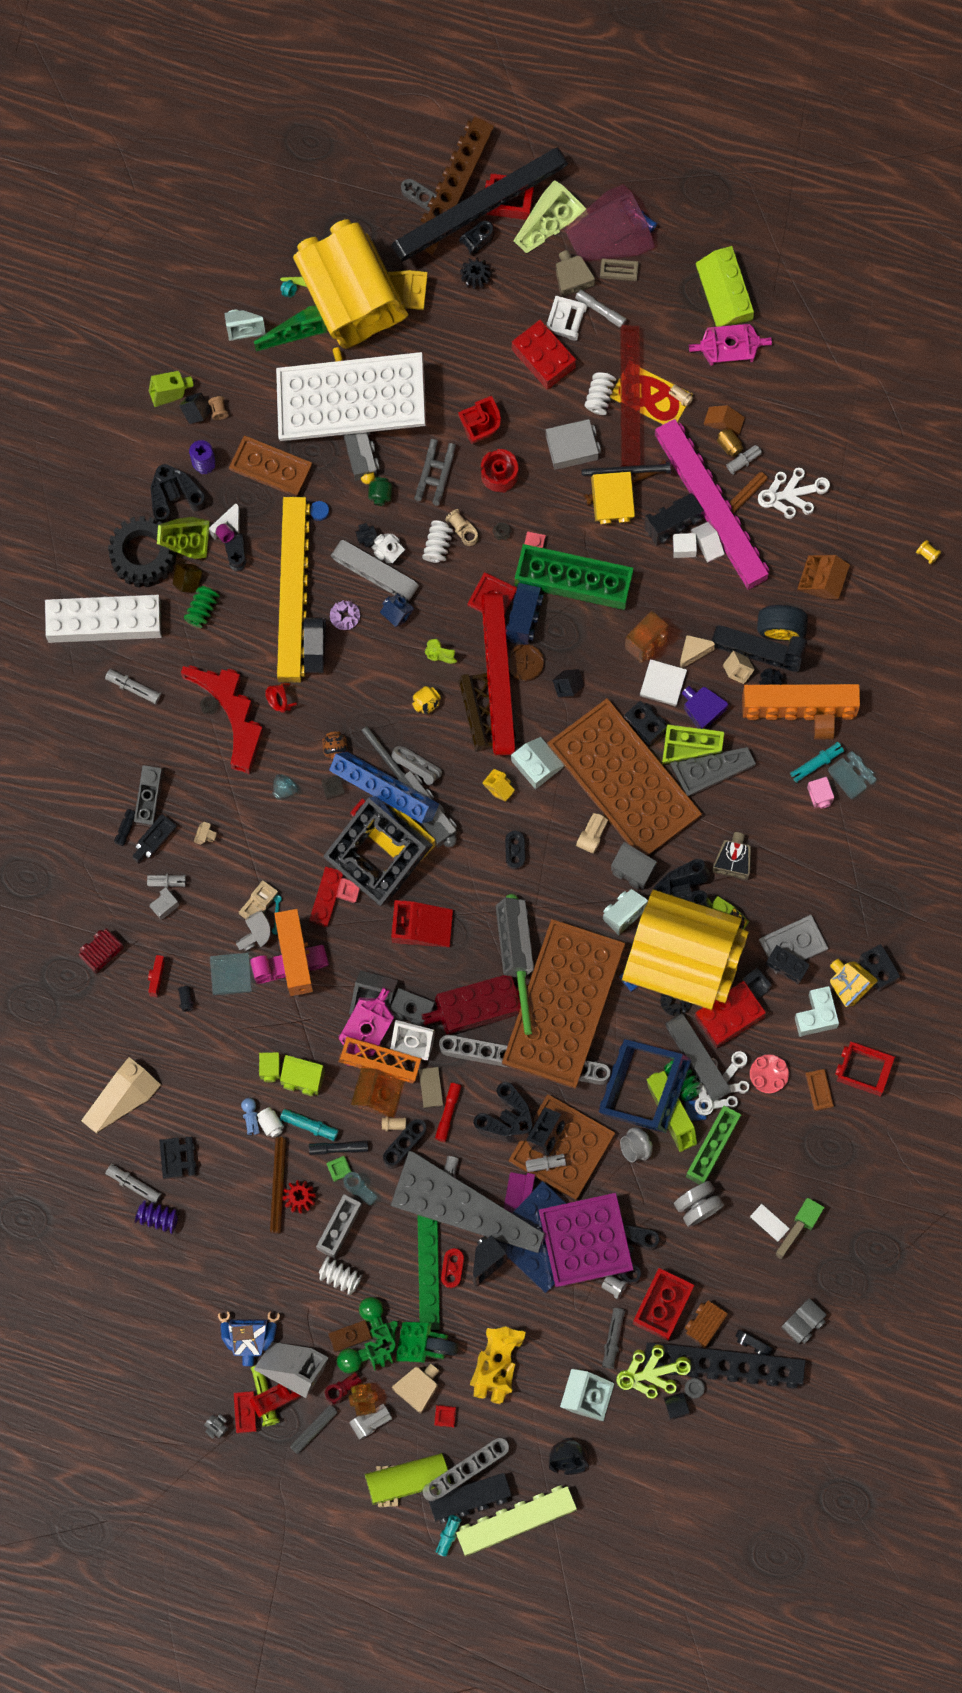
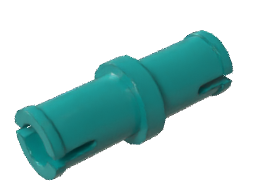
(448, 1535)

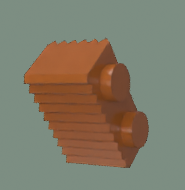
(706, 1323)

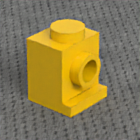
(498, 785)

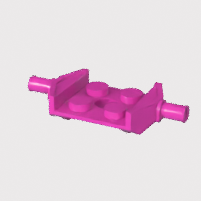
(717, 350)
(372, 1012)

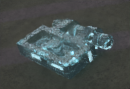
(848, 779)

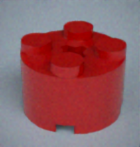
(502, 480)

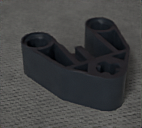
(186, 485)
(314, 644)
(680, 882)
(498, 1130)
(637, 1237)

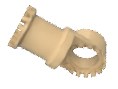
(462, 527)

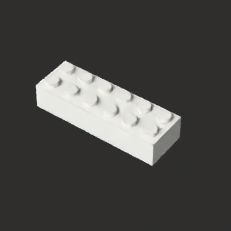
(103, 618)

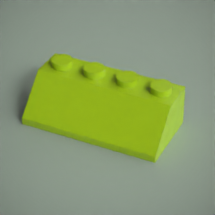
(725, 288)

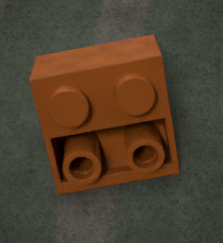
(823, 576)

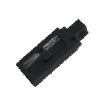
(154, 838)

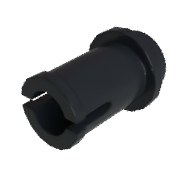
(185, 999)

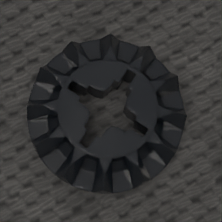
(675, 1009)

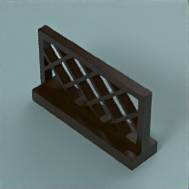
(473, 709)

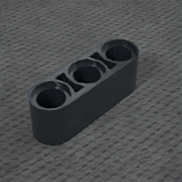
(406, 1134)

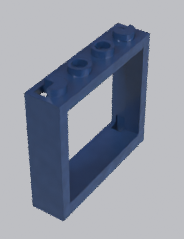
(669, 1095)

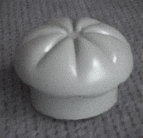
(636, 1145)

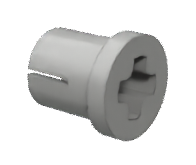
(614, 1286)

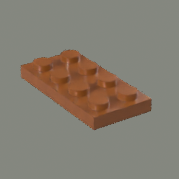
(270, 466)

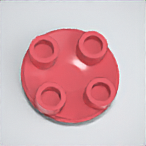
(769, 1073)

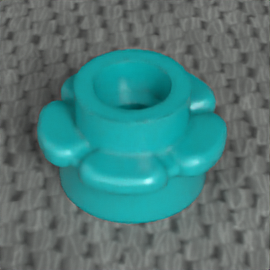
(288, 288)

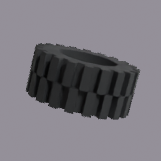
(139, 573)

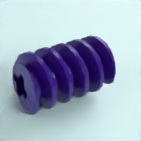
(202, 456)
(156, 1216)

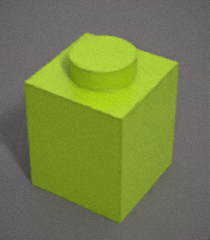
(269, 1066)

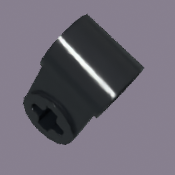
(474, 239)
(235, 550)

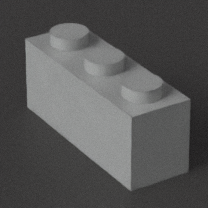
(339, 1226)

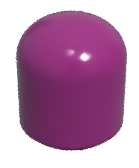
(224, 533)

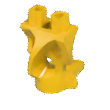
(488, 1371)

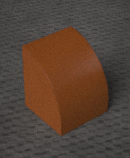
(824, 727)

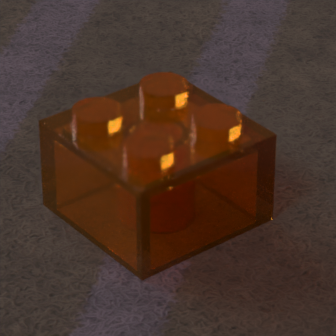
(647, 637)

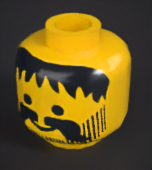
(426, 700)

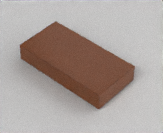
(819, 1090)

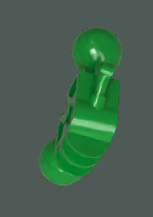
(350, 1360)

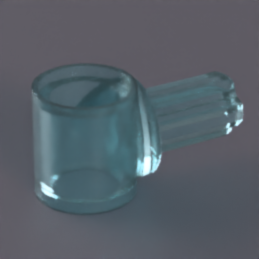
(360, 1189)

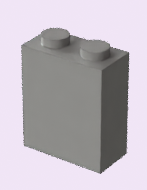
(572, 444)

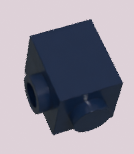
(396, 609)

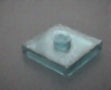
(230, 974)

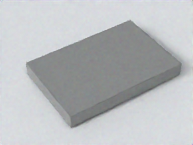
(798, 938)

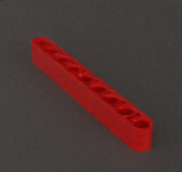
(498, 674)

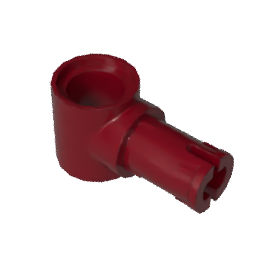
(342, 1387)

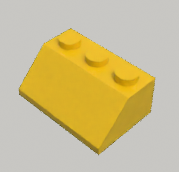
(386, 843)

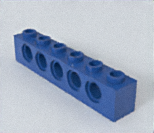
(384, 787)

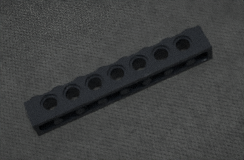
(734, 1359)

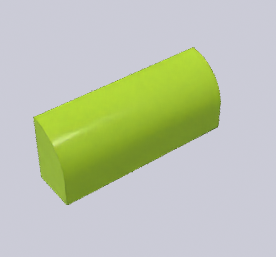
(404, 1478)

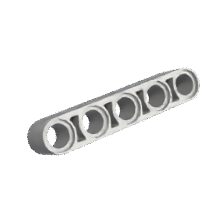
(374, 570)
(473, 1465)

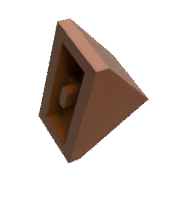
(724, 418)

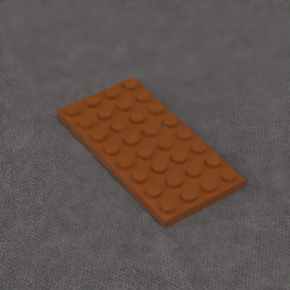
(624, 779)
(564, 1003)

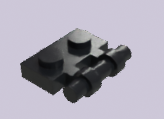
(171, 1157)

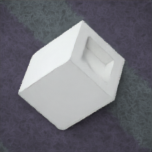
(684, 545)

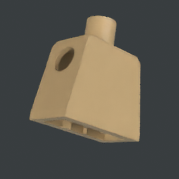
(417, 1387)

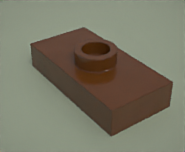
(349, 1336)

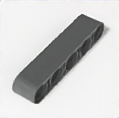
(700, 1060)

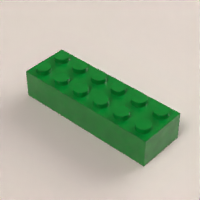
(574, 576)

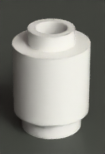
(270, 1122)

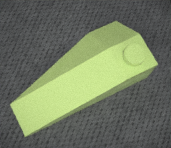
(551, 213)

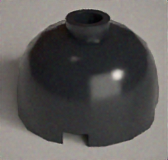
(568, 1457)

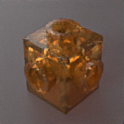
(363, 1399)

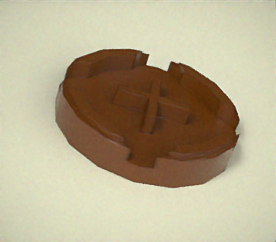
(525, 662)

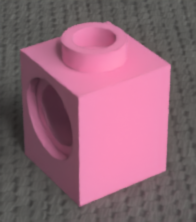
(820, 793)

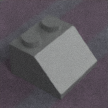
(633, 866)
(370, 985)

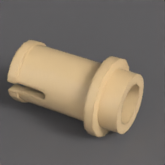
(684, 397)
(393, 1123)

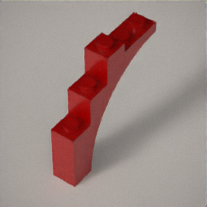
(224, 689)

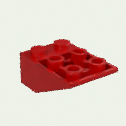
(421, 924)

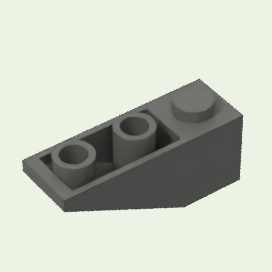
(149, 793)

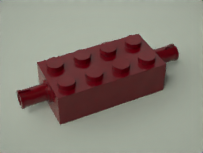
(475, 1005)

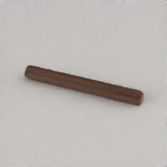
(278, 1182)

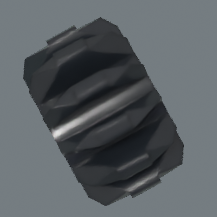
(471, 278)

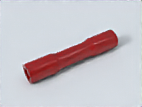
(451, 1100)

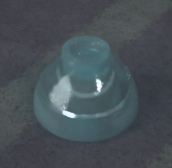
(283, 787)

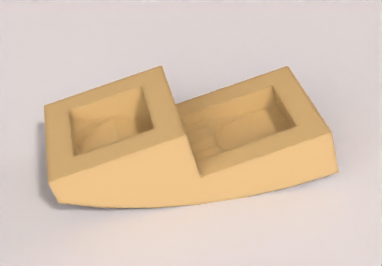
(260, 899)

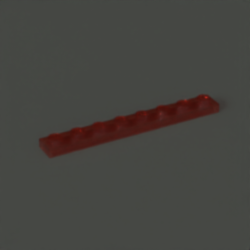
(629, 395)

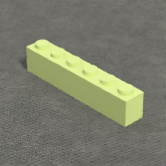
(515, 1521)

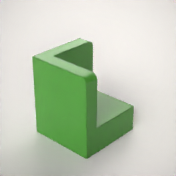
(809, 1213)

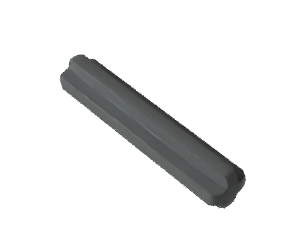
(313, 1429)

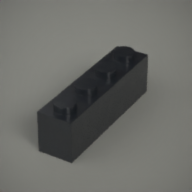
(471, 1497)

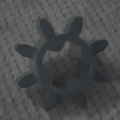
(366, 534)
(770, 677)

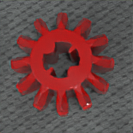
(307, 1195)

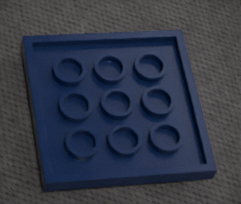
(534, 1265)

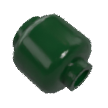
(380, 491)

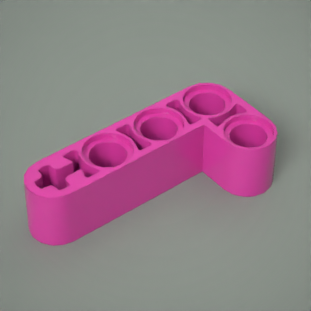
(273, 968)

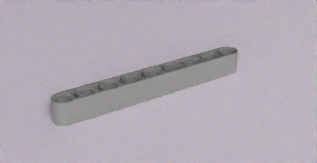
(497, 1050)

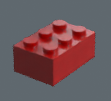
(543, 354)
(731, 1017)
(663, 1304)

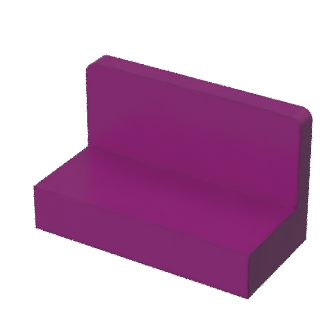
(518, 1189)

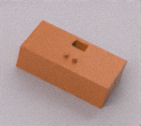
(293, 952)

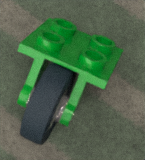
(416, 1346)

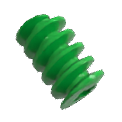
(200, 606)
(689, 1089)

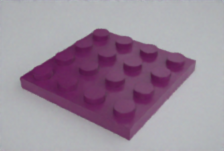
(585, 1240)

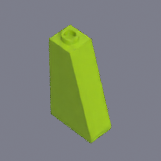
(680, 1124)

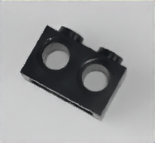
(641, 726)
(787, 964)
(883, 966)
(546, 1131)

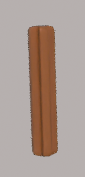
(747, 491)

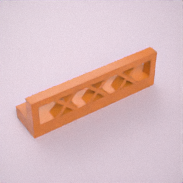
(360, 1062)

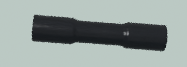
(325, 1148)

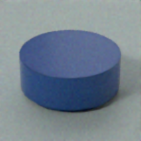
(319, 510)

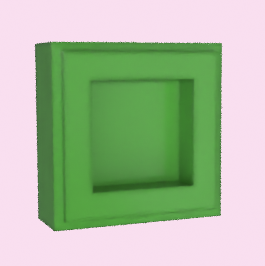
(338, 1168)

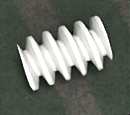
(598, 393)
(436, 542)
(339, 1276)

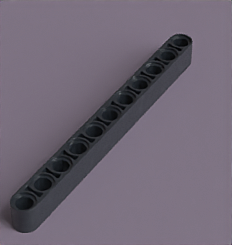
(479, 204)

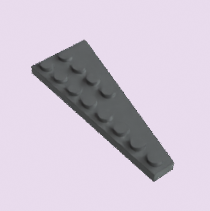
(442, 1198)

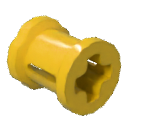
(928, 552)

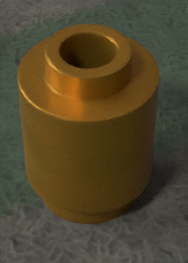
(729, 442)

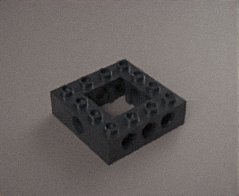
(344, 857)

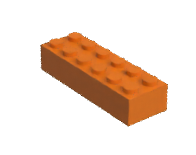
(800, 701)

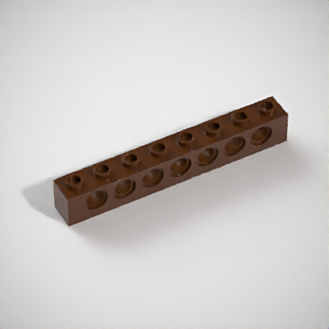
(478, 129)

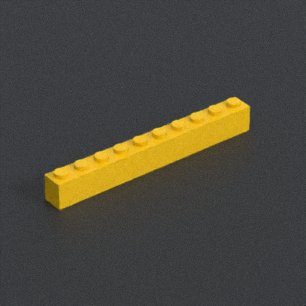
(292, 589)

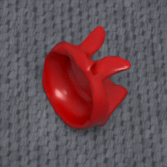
(271, 696)

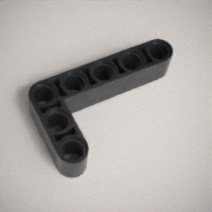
(761, 649)

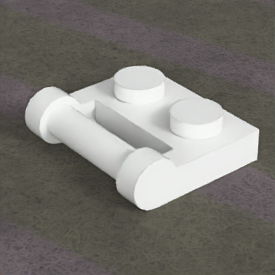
(560, 314)

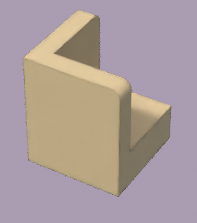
(738, 667)

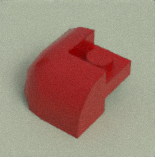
(480, 420)

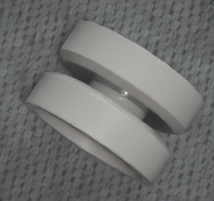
(697, 1201)

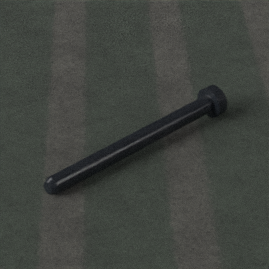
(633, 469)

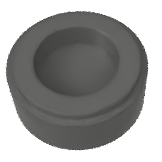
(694, 1388)

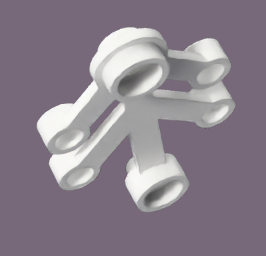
(790, 493)
(703, 1097)

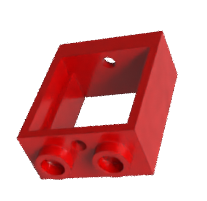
(511, 211)
(871, 1053)

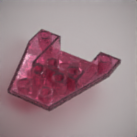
(610, 228)

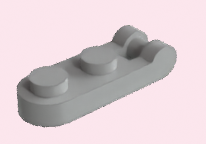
(416, 764)

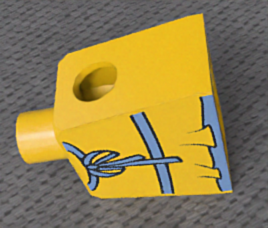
(851, 981)

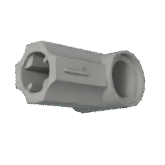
(366, 1424)

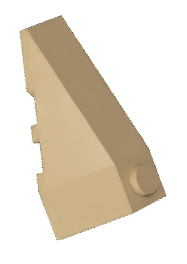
(124, 1092)

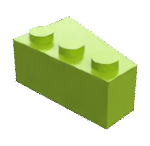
(689, 743)

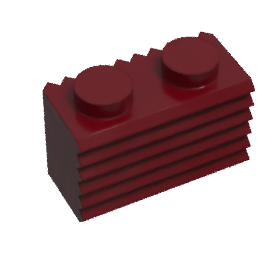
(100, 950)

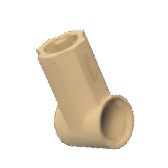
(591, 836)

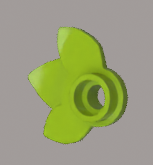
(436, 652)

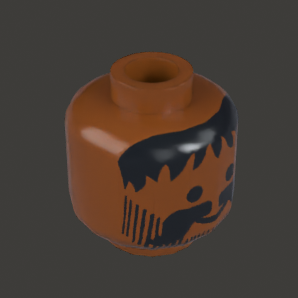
(333, 744)

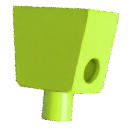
(168, 387)

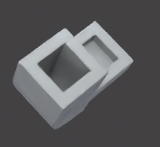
(259, 929)

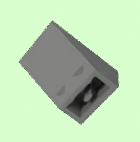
(292, 1366)

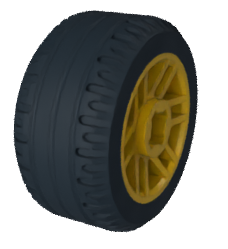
(782, 622)

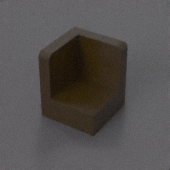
(186, 577)

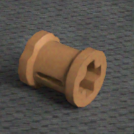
(218, 408)

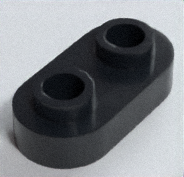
(515, 851)
(760, 1347)

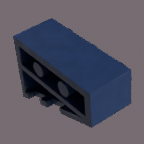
(524, 614)

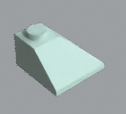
(243, 324)

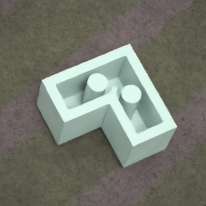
(821, 1017)

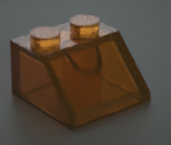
(377, 1092)

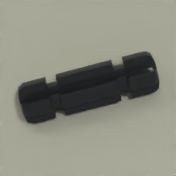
(125, 827)

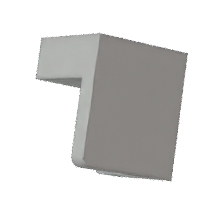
(164, 904)

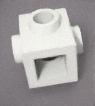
(387, 547)

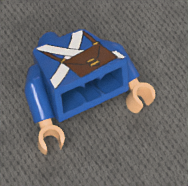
(248, 1337)

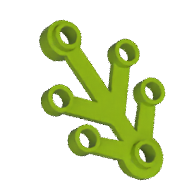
(651, 1374)

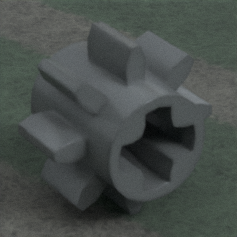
(216, 1426)

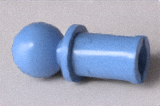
(249, 1105)

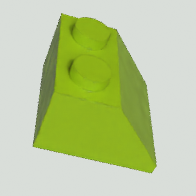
(302, 1075)

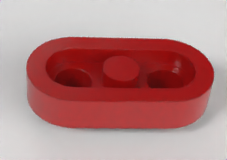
(452, 1269)

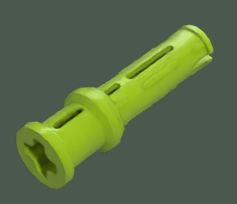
(261, 1386)

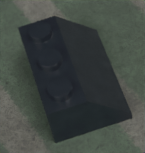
(488, 1258)

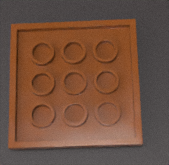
(580, 1142)

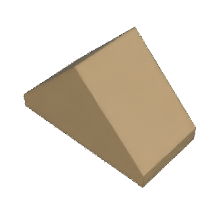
(695, 649)

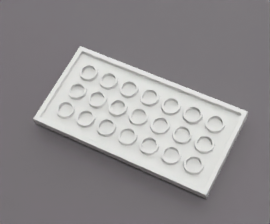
(351, 396)

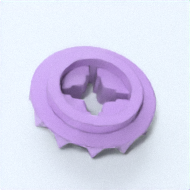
(348, 622)

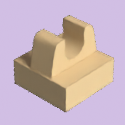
(203, 833)

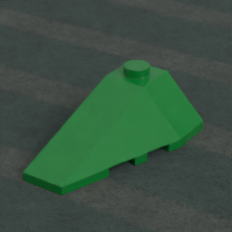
(300, 326)

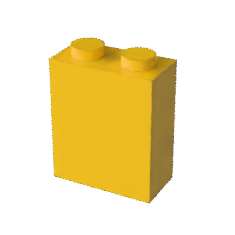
(612, 497)

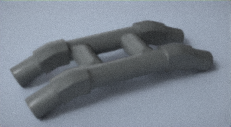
(430, 462)

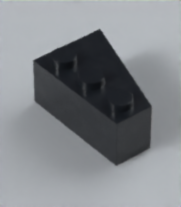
(674, 519)

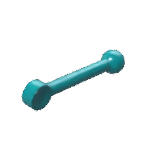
(277, 899)

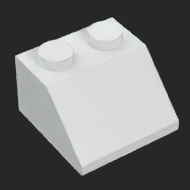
(412, 1040)

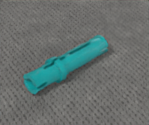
(816, 762)
(313, 1126)

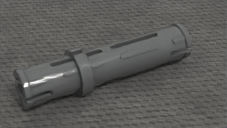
(611, 1347)

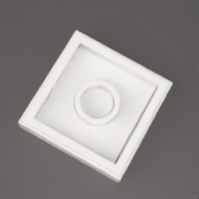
(663, 682)

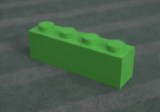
(713, 1145)

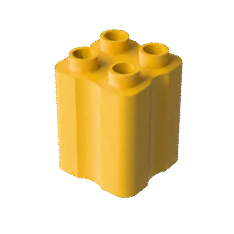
(349, 284)
(685, 950)

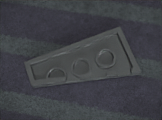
(712, 769)

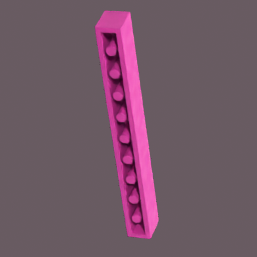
(716, 510)

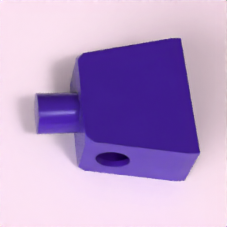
(703, 706)

